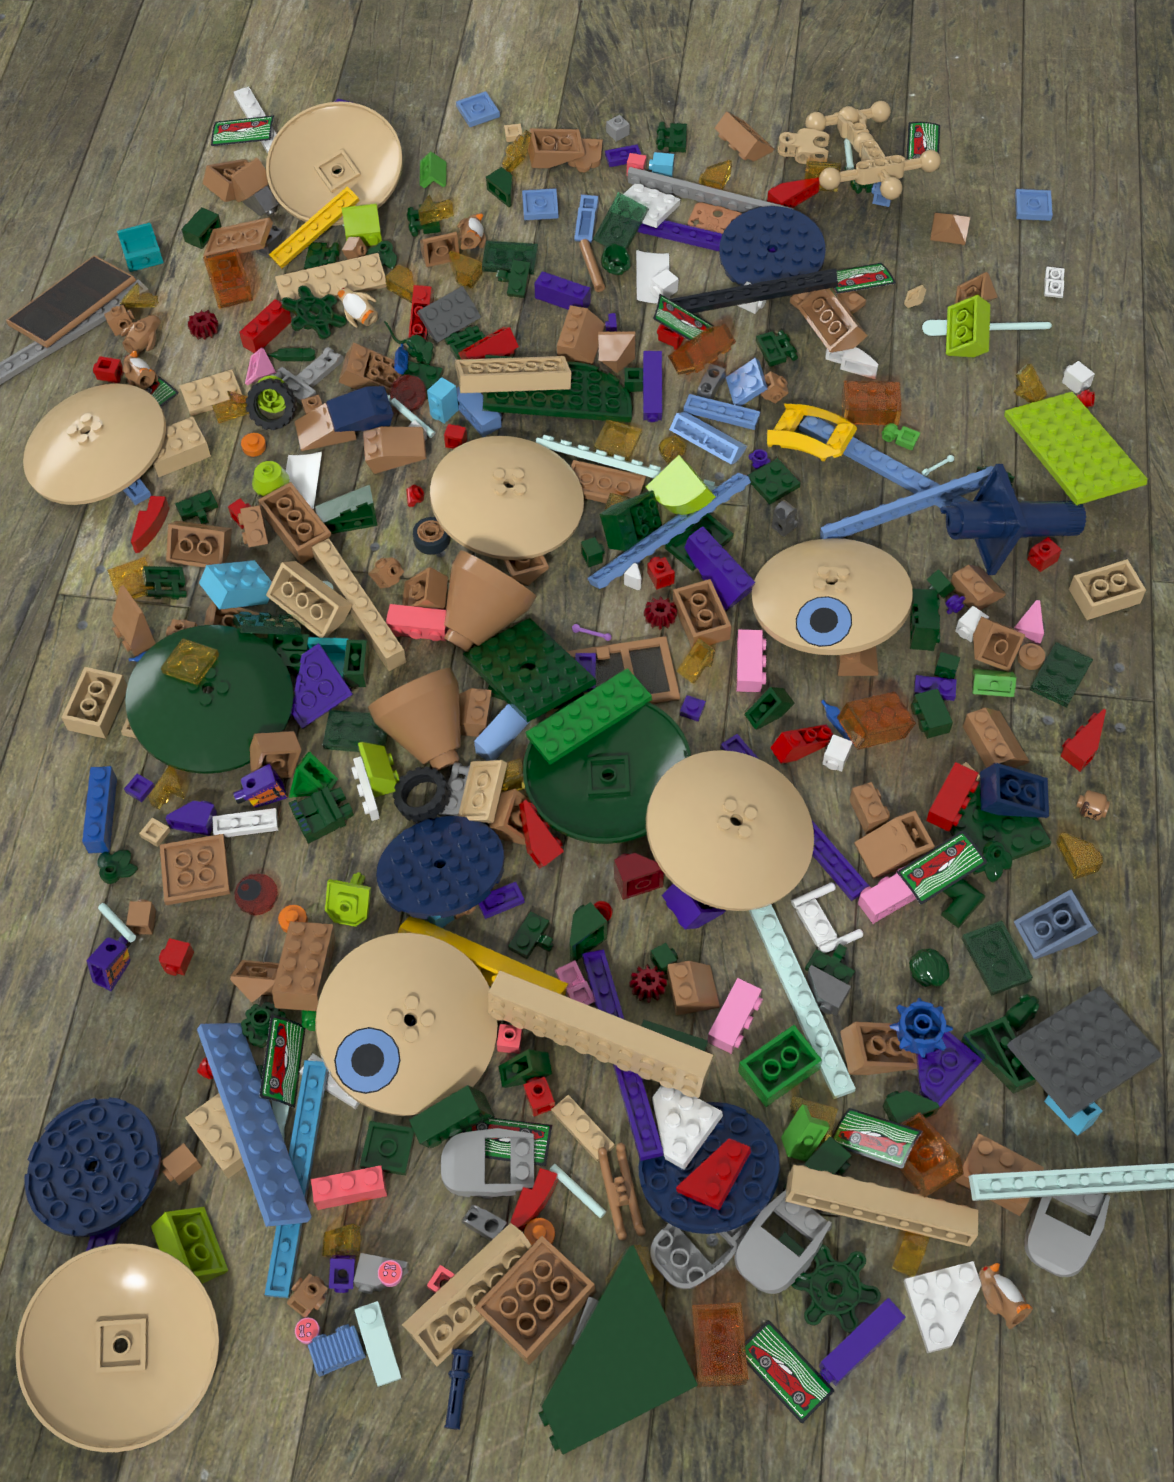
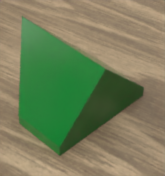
(311, 777)

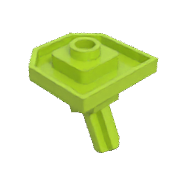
(347, 901)

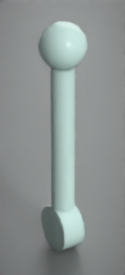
(950, 458)

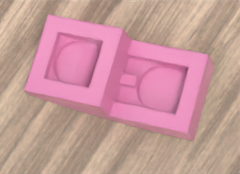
(577, 987)

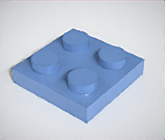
(477, 109)
(540, 204)
(1033, 204)
(746, 382)

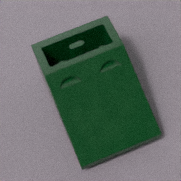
(630, 521)

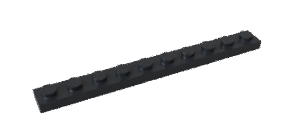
(759, 291)

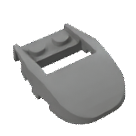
(465, 1163)
(1059, 1246)
(769, 1262)
(683, 1263)

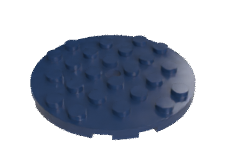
(750, 235)
(410, 874)
(748, 1194)
(88, 1201)

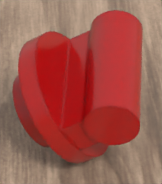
(414, 495)

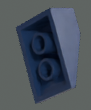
(360, 410)
(1013, 792)

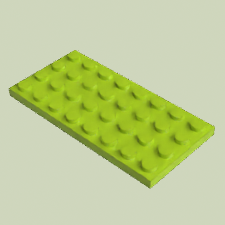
(1075, 448)

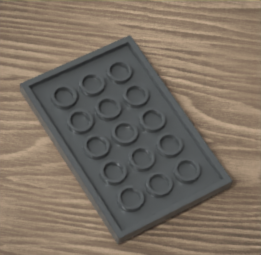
(1084, 1051)

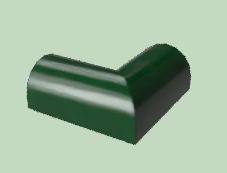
(965, 901)

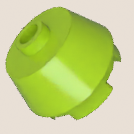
(270, 399)
(269, 477)

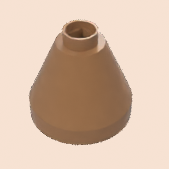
(481, 601)
(423, 717)

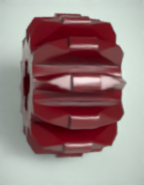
(203, 324)
(660, 613)
(656, 985)

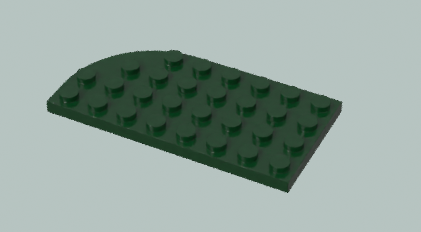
(591, 397)

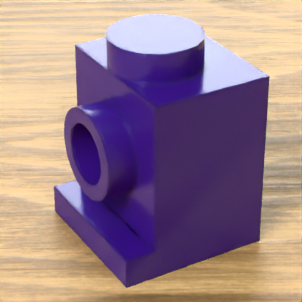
(339, 1283)

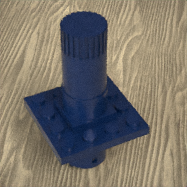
(1000, 520)

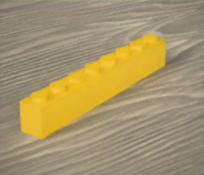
(485, 959)

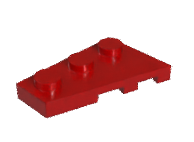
(716, 1175)

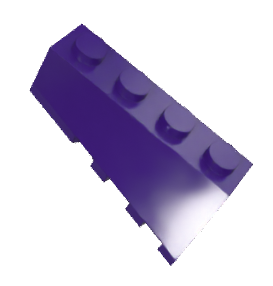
(716, 564)

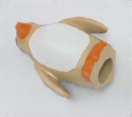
(358, 307)

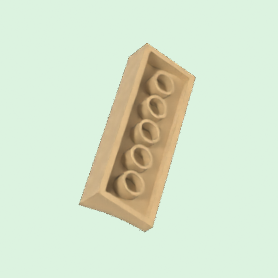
(513, 374)
(450, 1313)

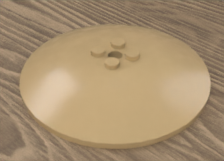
(331, 139)
(86, 468)
(502, 521)
(712, 857)
(69, 1355)

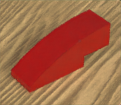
(149, 522)
(534, 1201)

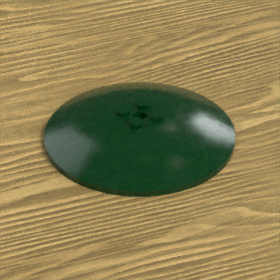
(216, 728)
(597, 810)

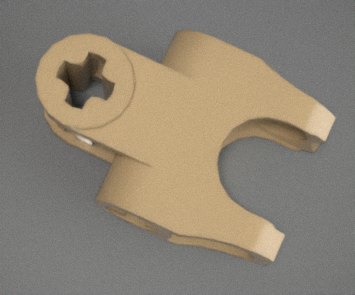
(804, 145)

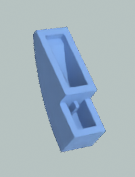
(586, 217)

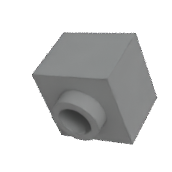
(618, 128)

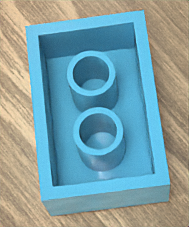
(235, 584)

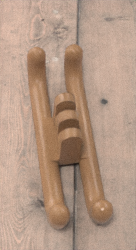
(620, 1192)

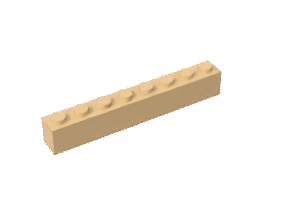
(362, 608)
(882, 1205)

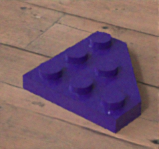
(317, 687)
(945, 1071)

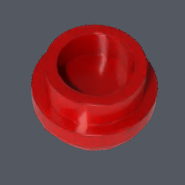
(1087, 398)
(605, 909)
(205, 1070)

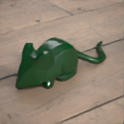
(417, 347)
(1022, 1012)

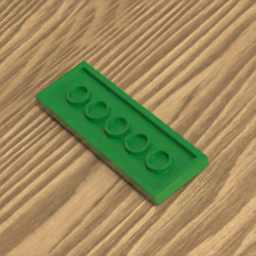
(588, 716)

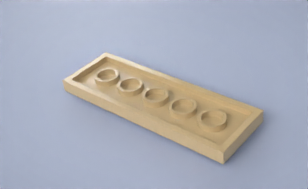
(356, 274)

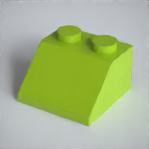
(362, 222)
(378, 768)

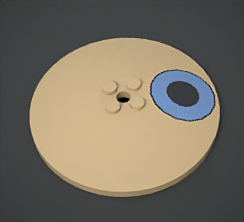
(854, 614)
(364, 1028)

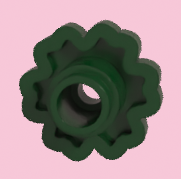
(258, 1021)

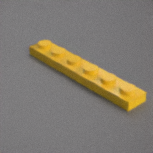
(313, 228)

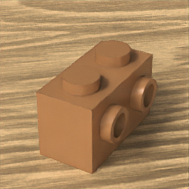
(254, 526)
(868, 807)

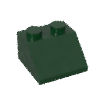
(587, 931)

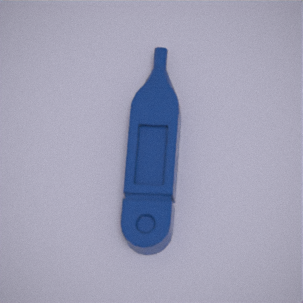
(401, 360)
(832, 713)

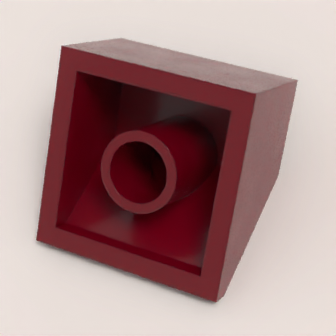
(636, 875)

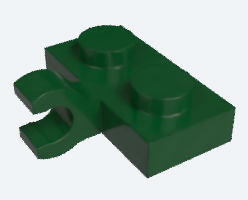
(517, 278)
(197, 506)
(530, 935)
(832, 964)

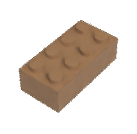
(303, 965)

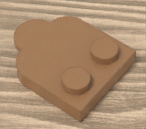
(592, 155)

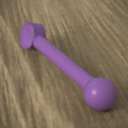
(576, 628)

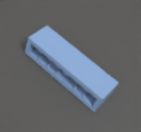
(707, 437)
(499, 734)

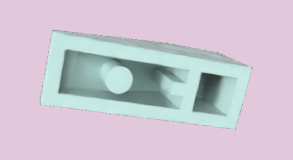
(378, 1343)

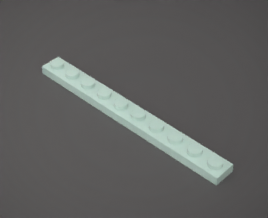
(601, 457)
(802, 1001)
(1071, 1181)

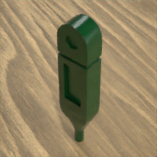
(293, 354)

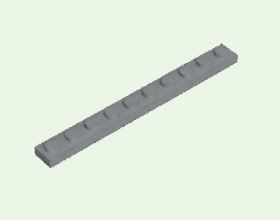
(695, 191)
(35, 352)

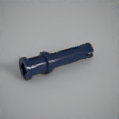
(458, 1375)

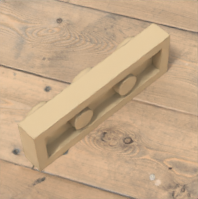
(581, 1127)

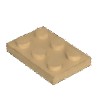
(208, 391)
(482, 790)

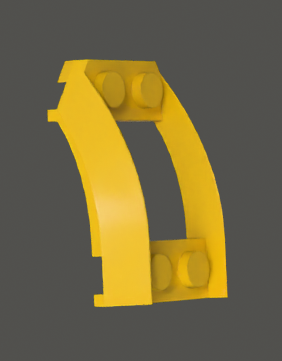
(784, 433)

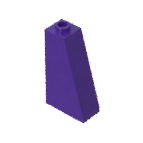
(652, 386)
(861, 1342)

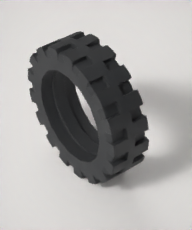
(254, 411)
(414, 778)

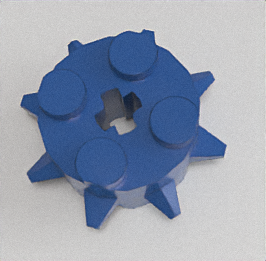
(932, 1029)

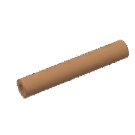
(591, 265)

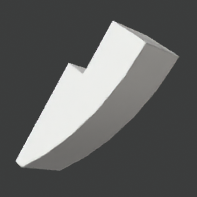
(854, 361)

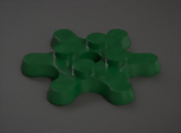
(320, 306)
(847, 1276)

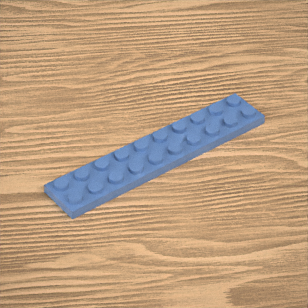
(254, 1125)

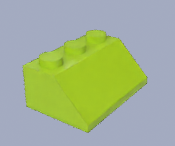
(968, 328)
(192, 1241)

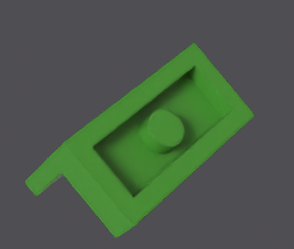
(432, 169)
(994, 683)
(803, 1134)

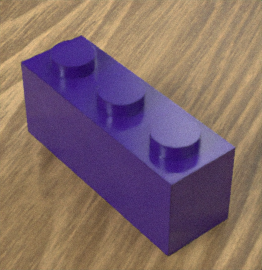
(561, 291)

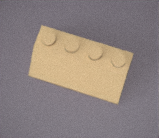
(308, 599)

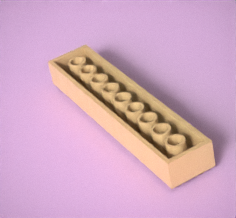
(599, 1034)

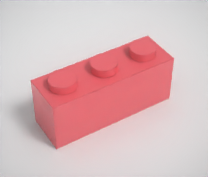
(417, 622)
(348, 1187)

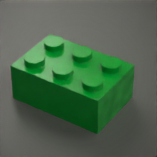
(779, 1065)

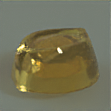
(671, 448)

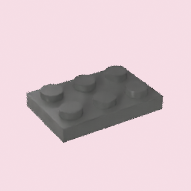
(449, 314)

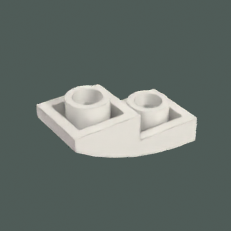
(1054, 282)

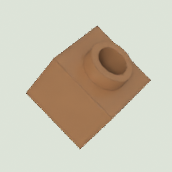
(354, 248)
(311, 403)

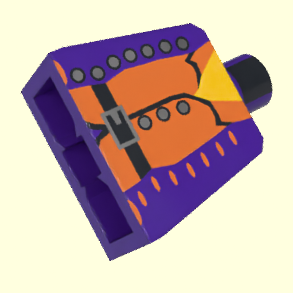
(261, 787)
(109, 962)

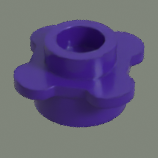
(759, 454)
(955, 604)

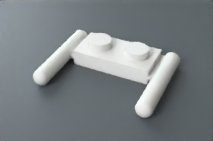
(817, 923)

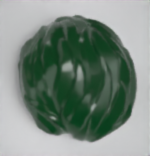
(615, 259)
(929, 968)

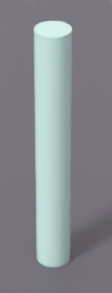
(849, 157)
(407, 413)
(120, 926)
(578, 1191)

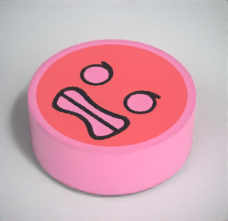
(390, 1273)
(306, 1330)

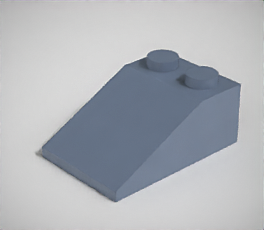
(1055, 925)

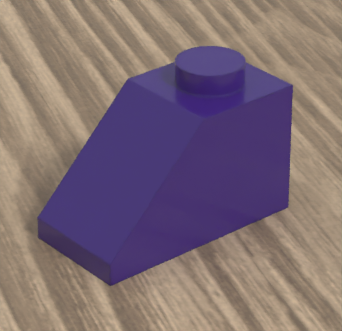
(193, 818)

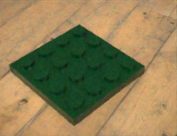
(1016, 833)

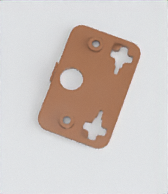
(704, 213)

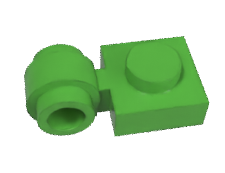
(905, 437)

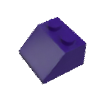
(689, 912)

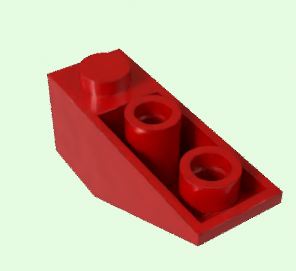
(421, 298)
(801, 742)
(1084, 745)
(539, 841)

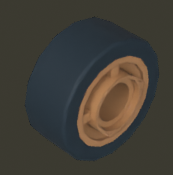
(430, 536)

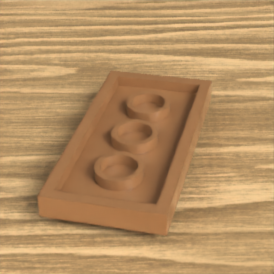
(243, 236)
(600, 481)

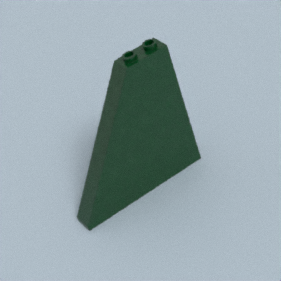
(618, 1364)

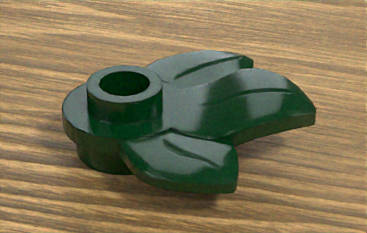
(386, 256)
(996, 859)
(115, 866)

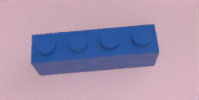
(99, 809)

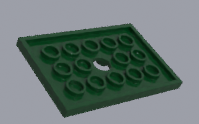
(526, 691)

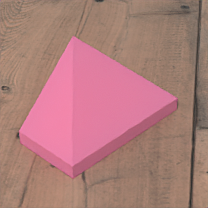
(259, 367)
(1032, 624)

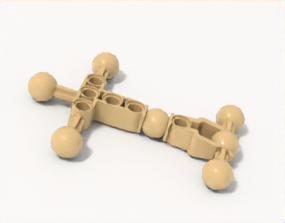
(873, 165)

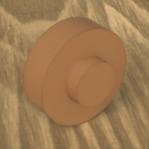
(1031, 656)

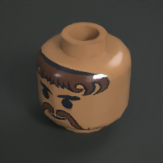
(1093, 805)

